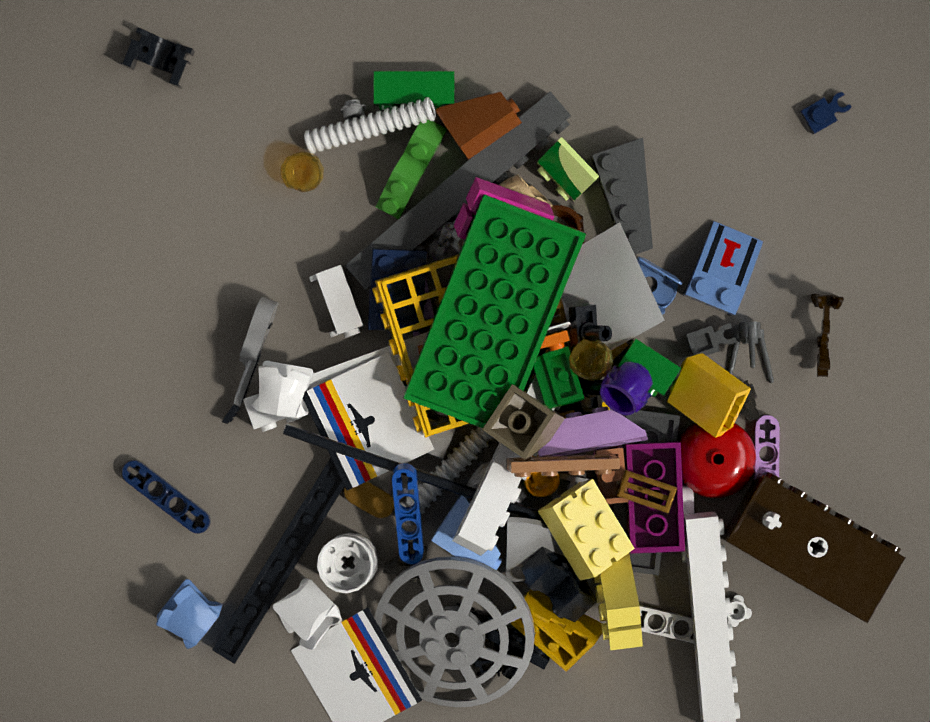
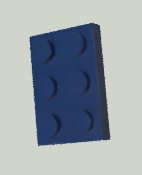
(391, 262)

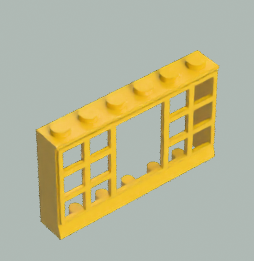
(397, 343)

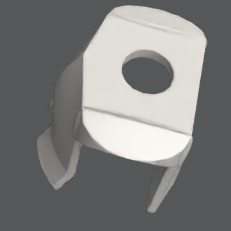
(282, 389)
(307, 613)

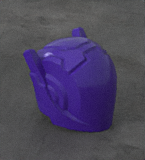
(626, 388)

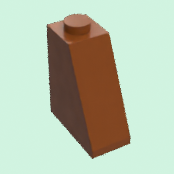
(479, 121)

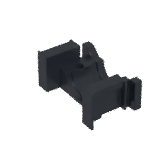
(159, 55)

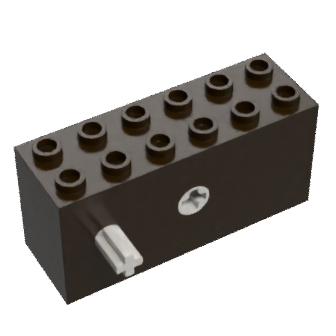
(843, 568)

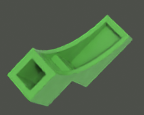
(411, 168)

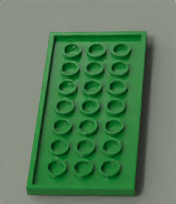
(494, 311)

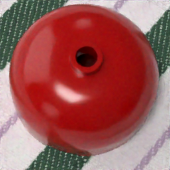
(714, 479)

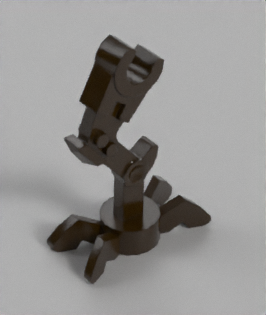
(825, 302)

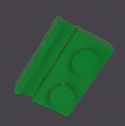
(556, 379)

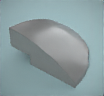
(523, 541)

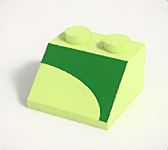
(567, 170)

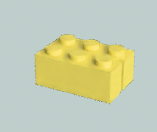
(586, 529)
(619, 605)

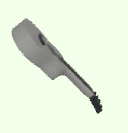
(251, 350)

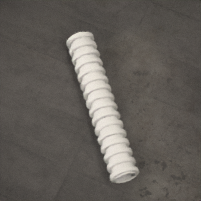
(369, 125)
(451, 467)

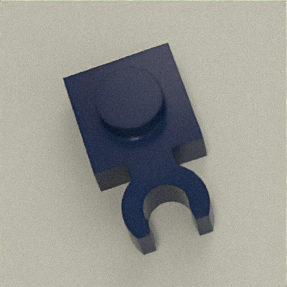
(822, 114)

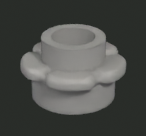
(353, 109)

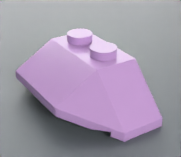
(592, 432)

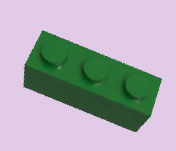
(402, 87)

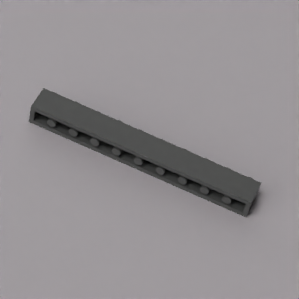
(446, 200)

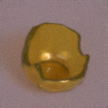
(302, 171)
(591, 360)

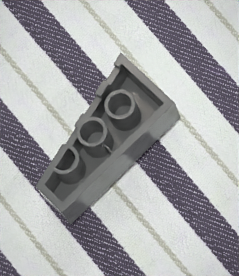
(626, 191)

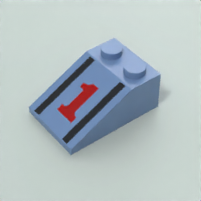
(723, 268)

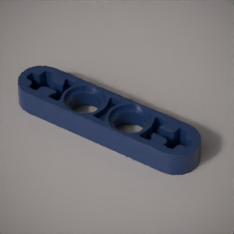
(169, 492)

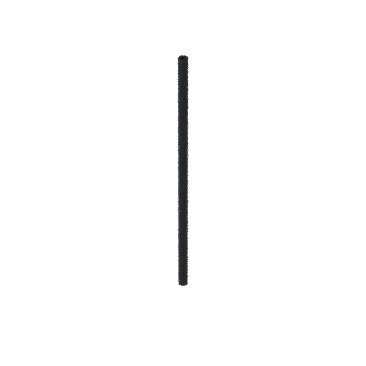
(388, 464)

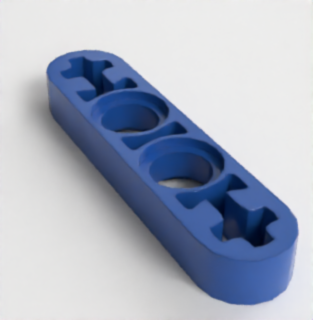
(407, 513)

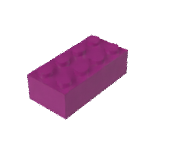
(647, 527)

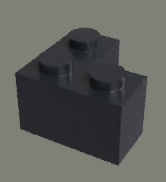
(556, 578)

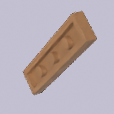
(573, 464)

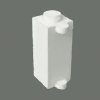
(339, 301)

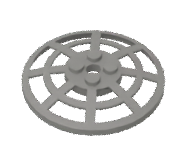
(463, 624)

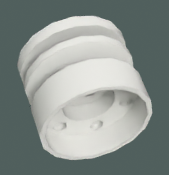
(332, 562)

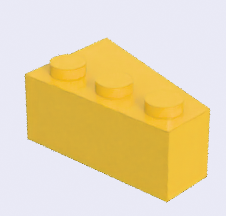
(557, 637)

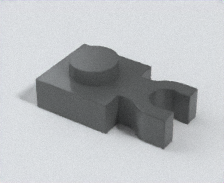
(707, 340)

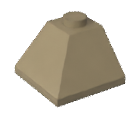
(523, 423)

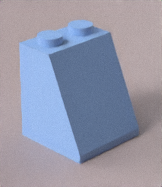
(447, 530)

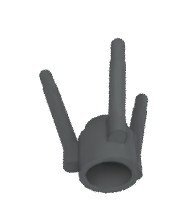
(750, 334)

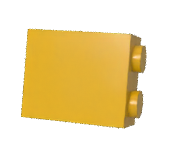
(708, 394)

